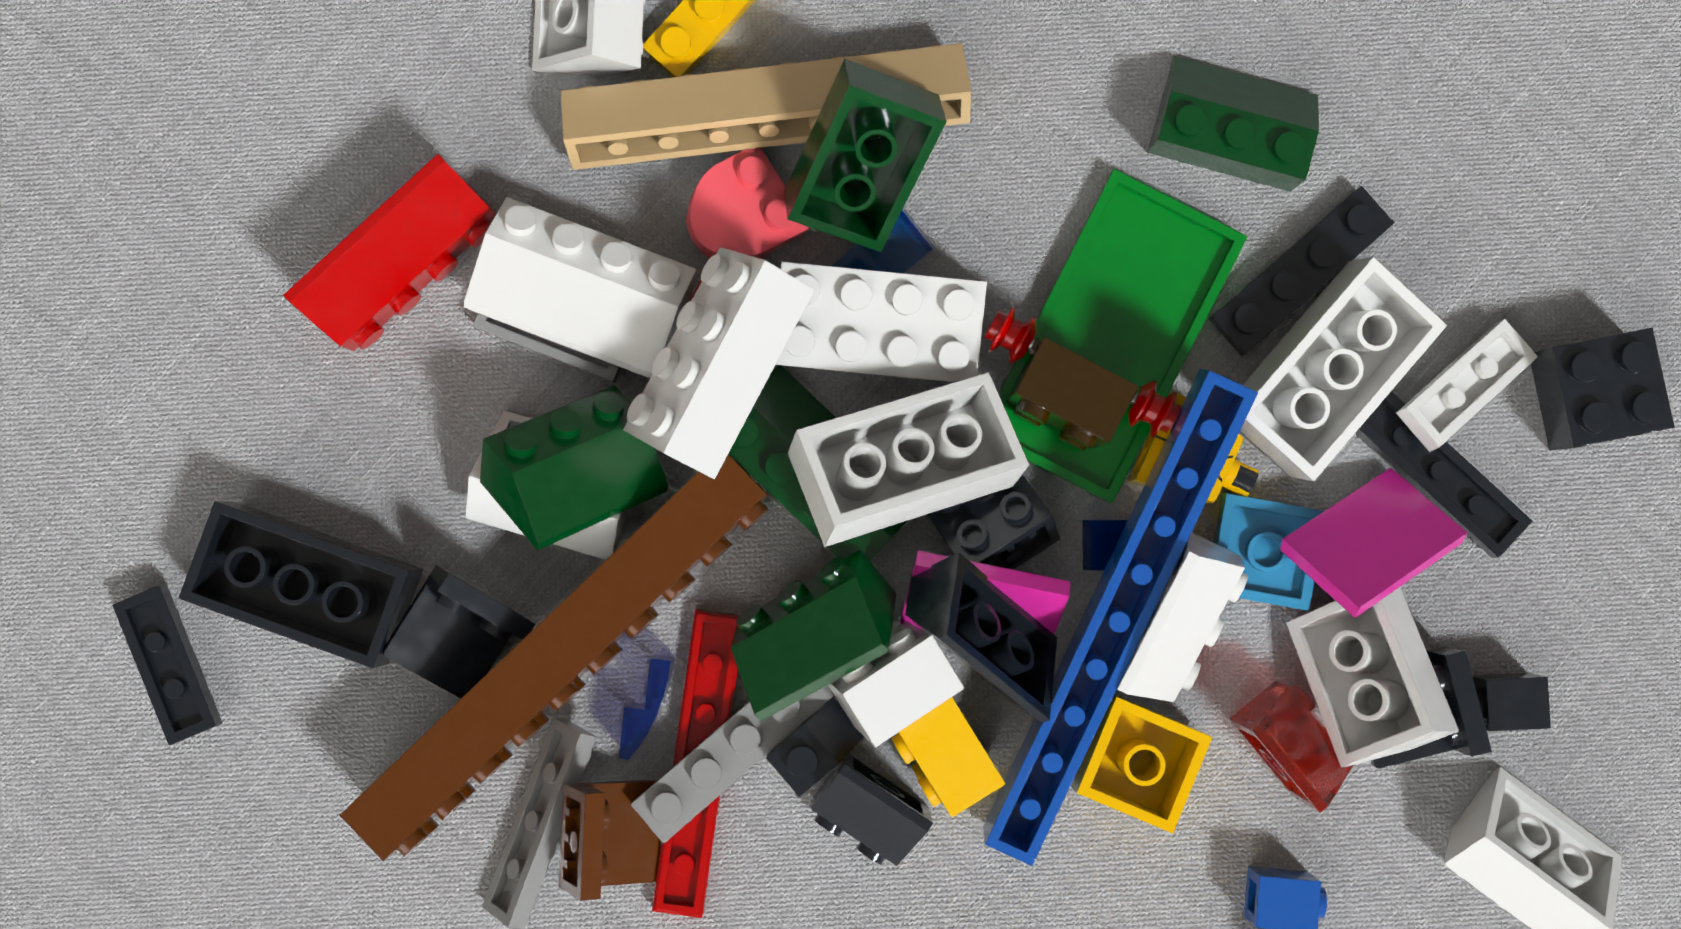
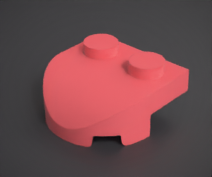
(741, 208)

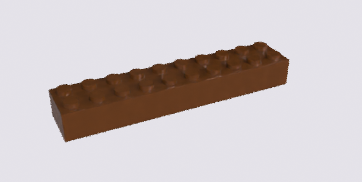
(550, 660)

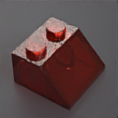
(1292, 744)

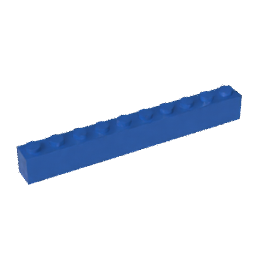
(1118, 613)

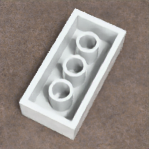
(887, 323)
(717, 360)
(1336, 367)
(906, 458)

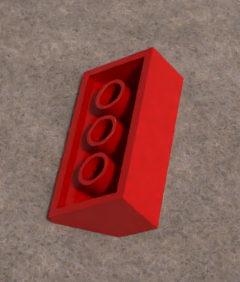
(393, 256)

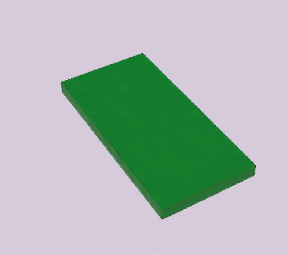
(1134, 307)

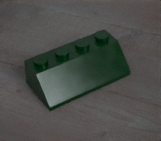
(764, 449)

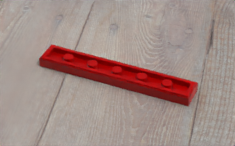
(704, 708)

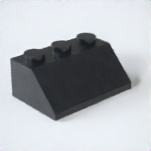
(986, 632)

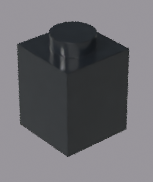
(1513, 701)

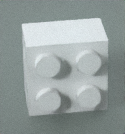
(897, 685)

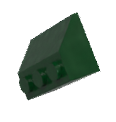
(1236, 125)
(570, 468)
(813, 633)

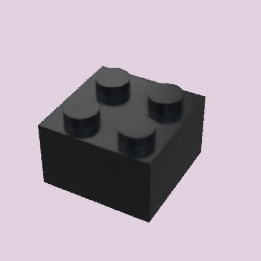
(1601, 390)

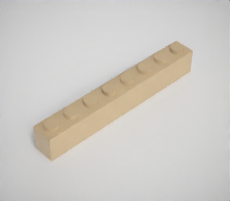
(737, 106)

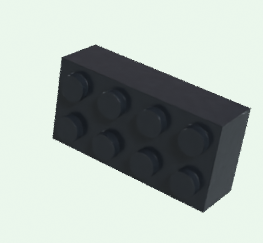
(299, 583)

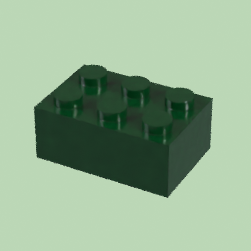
(863, 155)

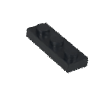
(167, 664)

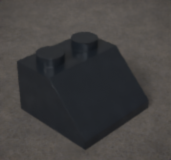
(871, 811)

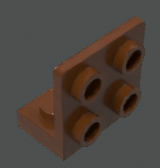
(605, 838)

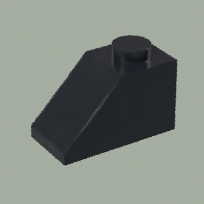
(815, 747)

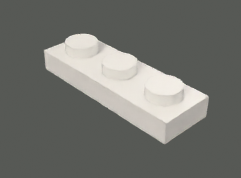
(1466, 385)

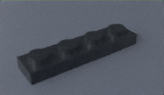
(1301, 271)
(1446, 480)

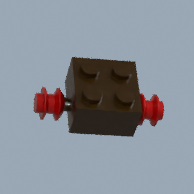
(1073, 391)

